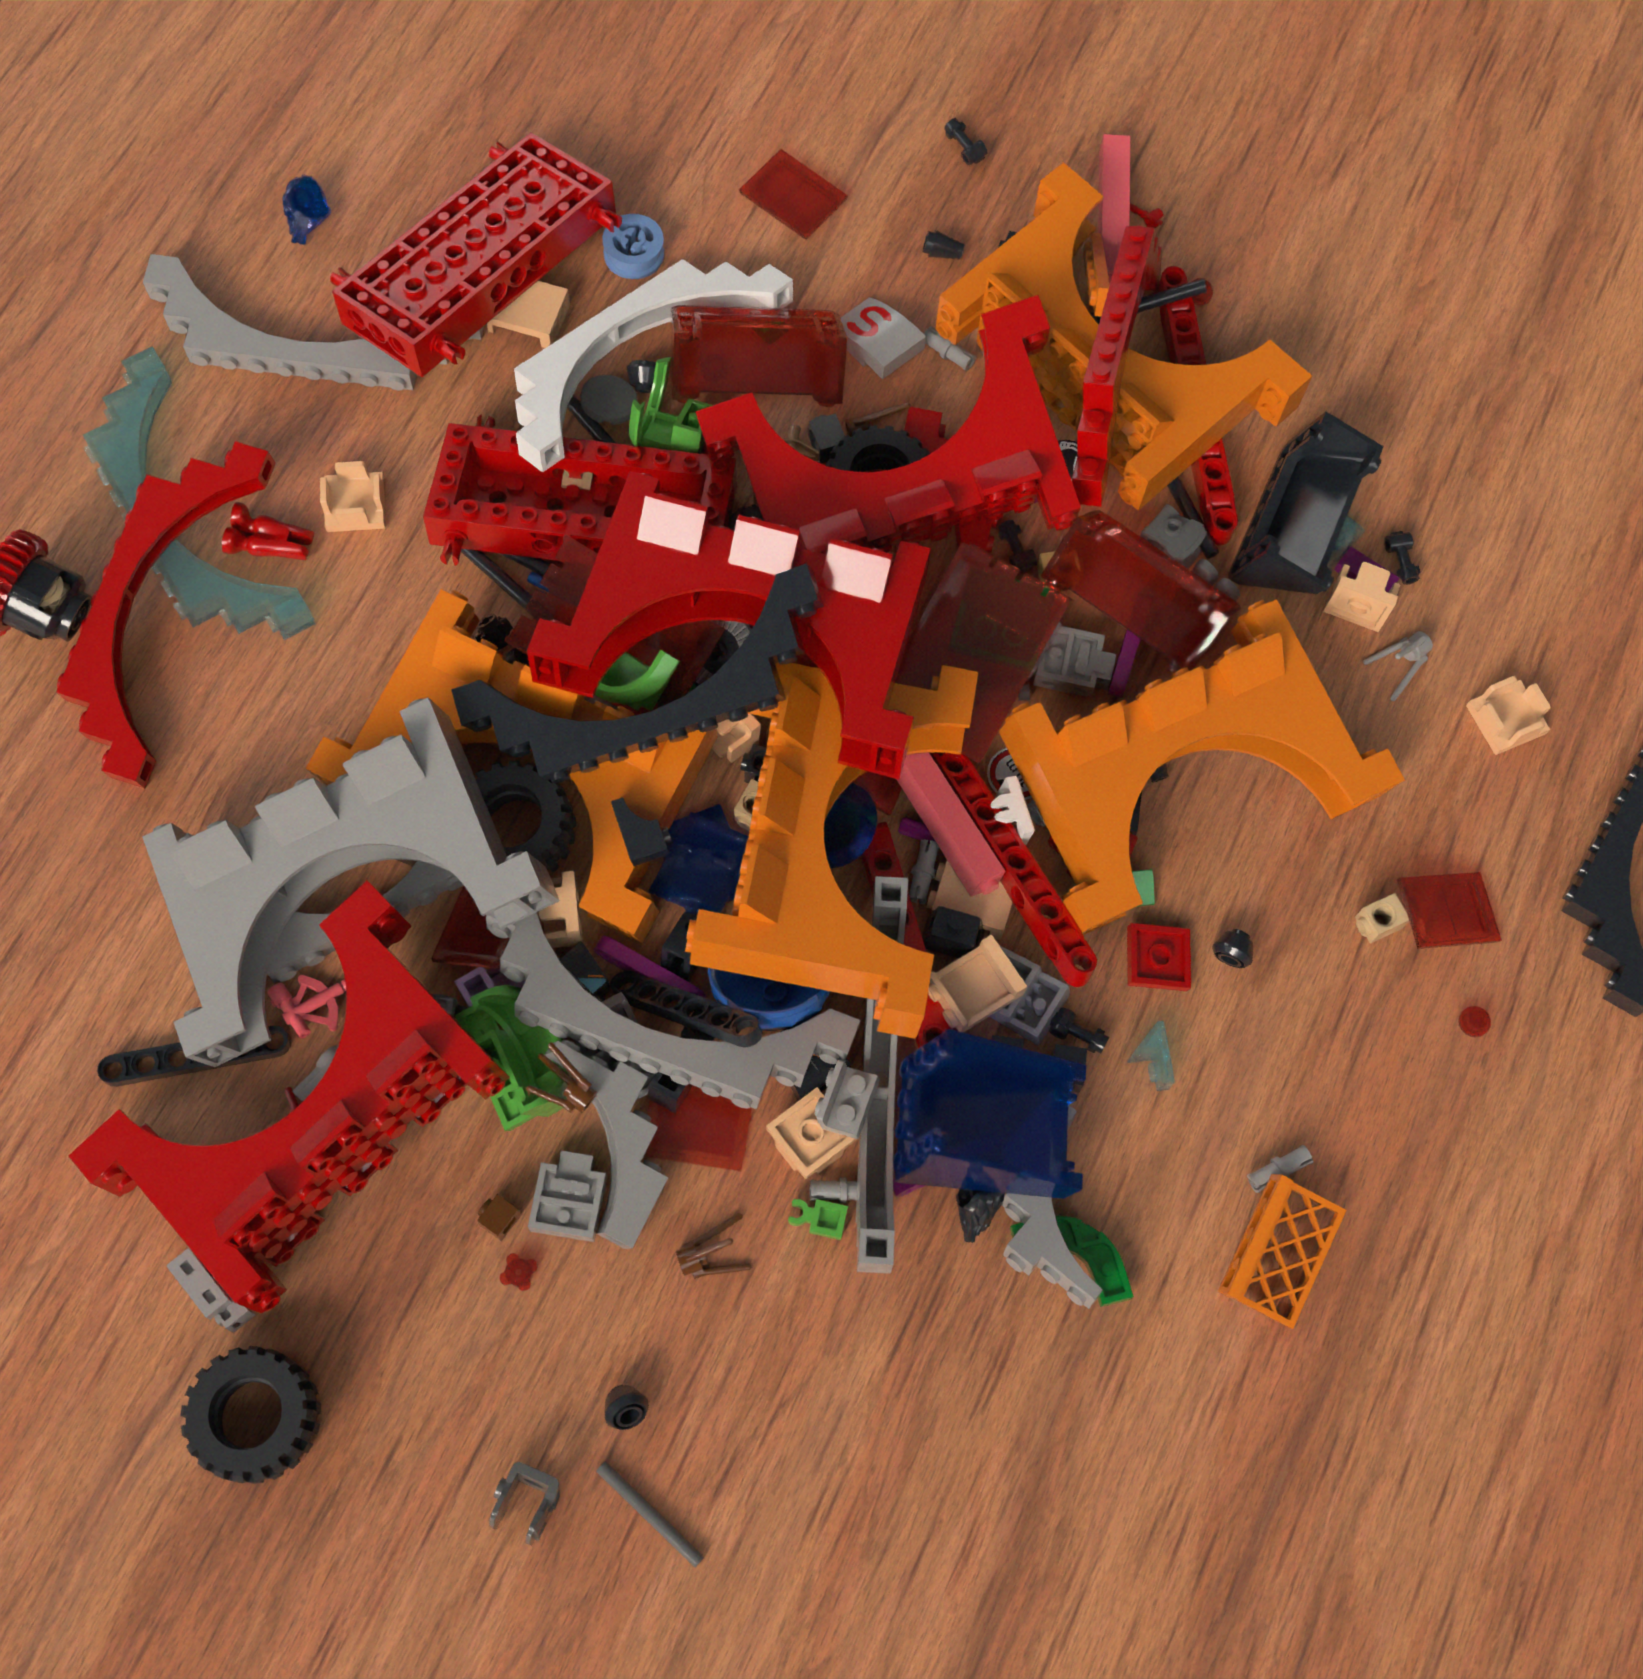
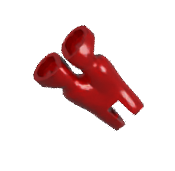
(268, 536)

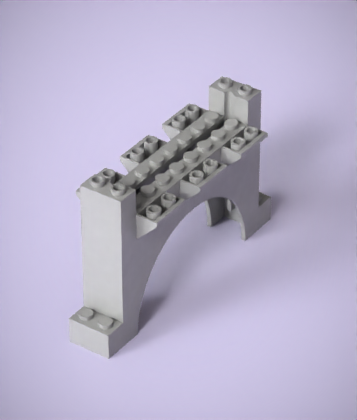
(240, 886)

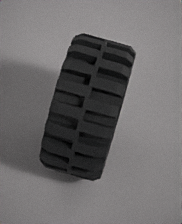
(876, 450)
(524, 784)
(208, 1401)

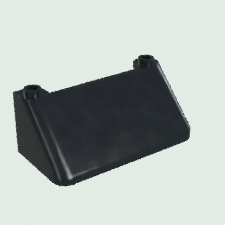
(1305, 508)

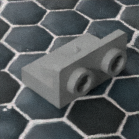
(846, 1100)

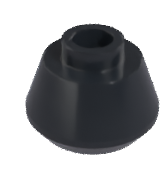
(641, 375)
(1234, 949)
(625, 1407)

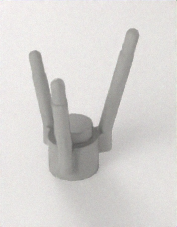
(1412, 649)

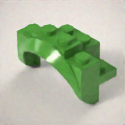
(516, 1053)

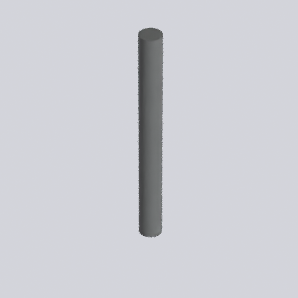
(658, 1522)

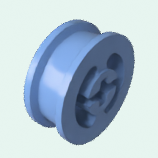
(645, 254)

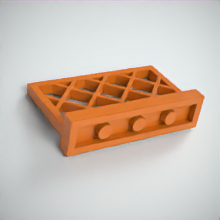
(1255, 1241)

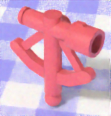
(297, 1013)

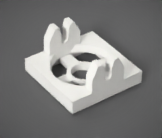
(1014, 808)

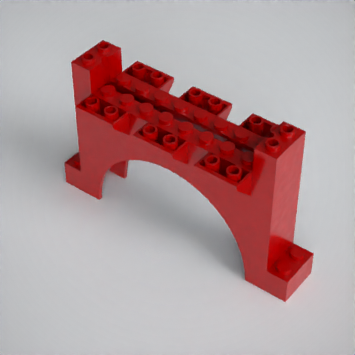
(987, 468)
(673, 568)
(262, 1194)

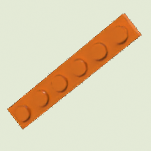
(1096, 272)

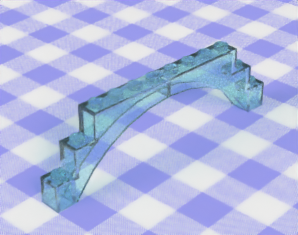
(198, 586)

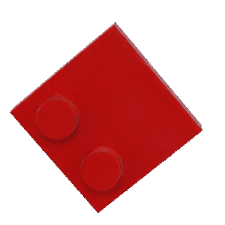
(1158, 957)

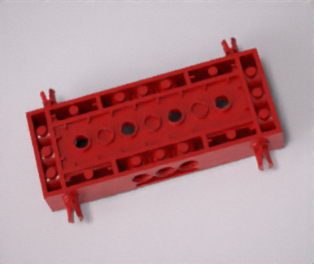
(494, 261)
(486, 465)

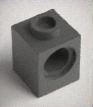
(824, 435)

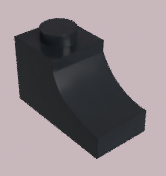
(643, 838)

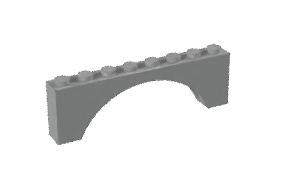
(307, 944)

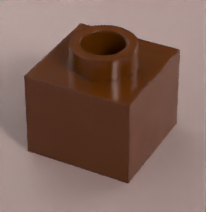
(498, 1216)

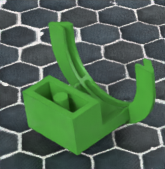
(661, 428)
(635, 682)

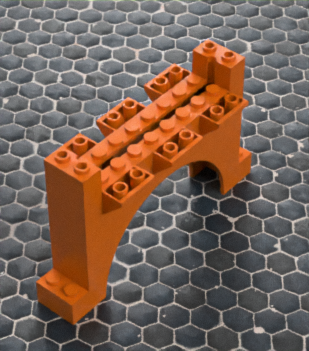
(1163, 409)
(1251, 702)
(649, 782)
(787, 907)

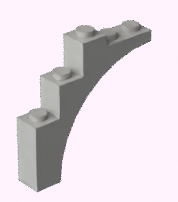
(633, 1184)
(1042, 1245)

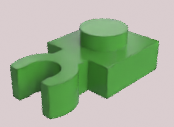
(825, 1218)

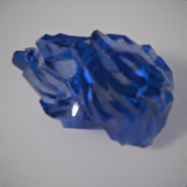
(304, 207)

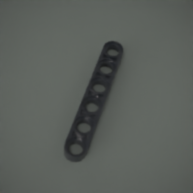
(688, 1003)
(163, 1068)

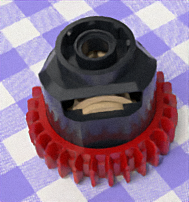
(37, 592)

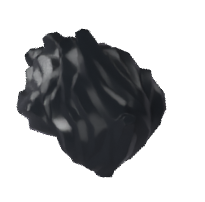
(977, 1211)

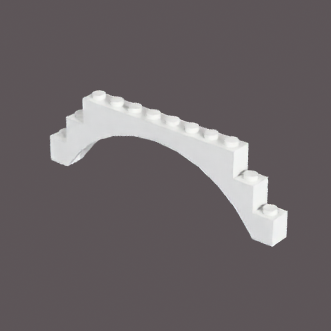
(555, 372)

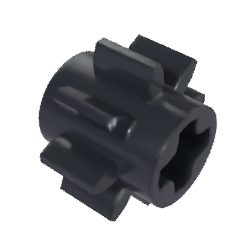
(494, 630)

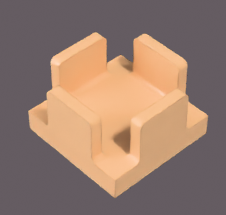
(353, 498)
(1363, 599)
(1510, 714)
(736, 737)
(563, 918)
(803, 1140)

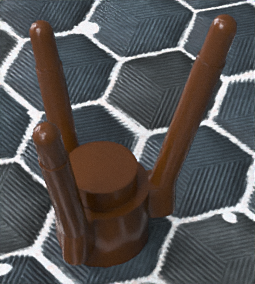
(864, 421)
(578, 1092)
(693, 1256)

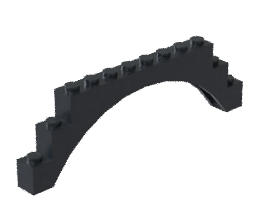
(740, 686)
(1604, 899)

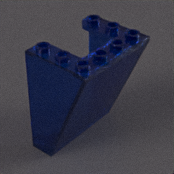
(986, 1118)

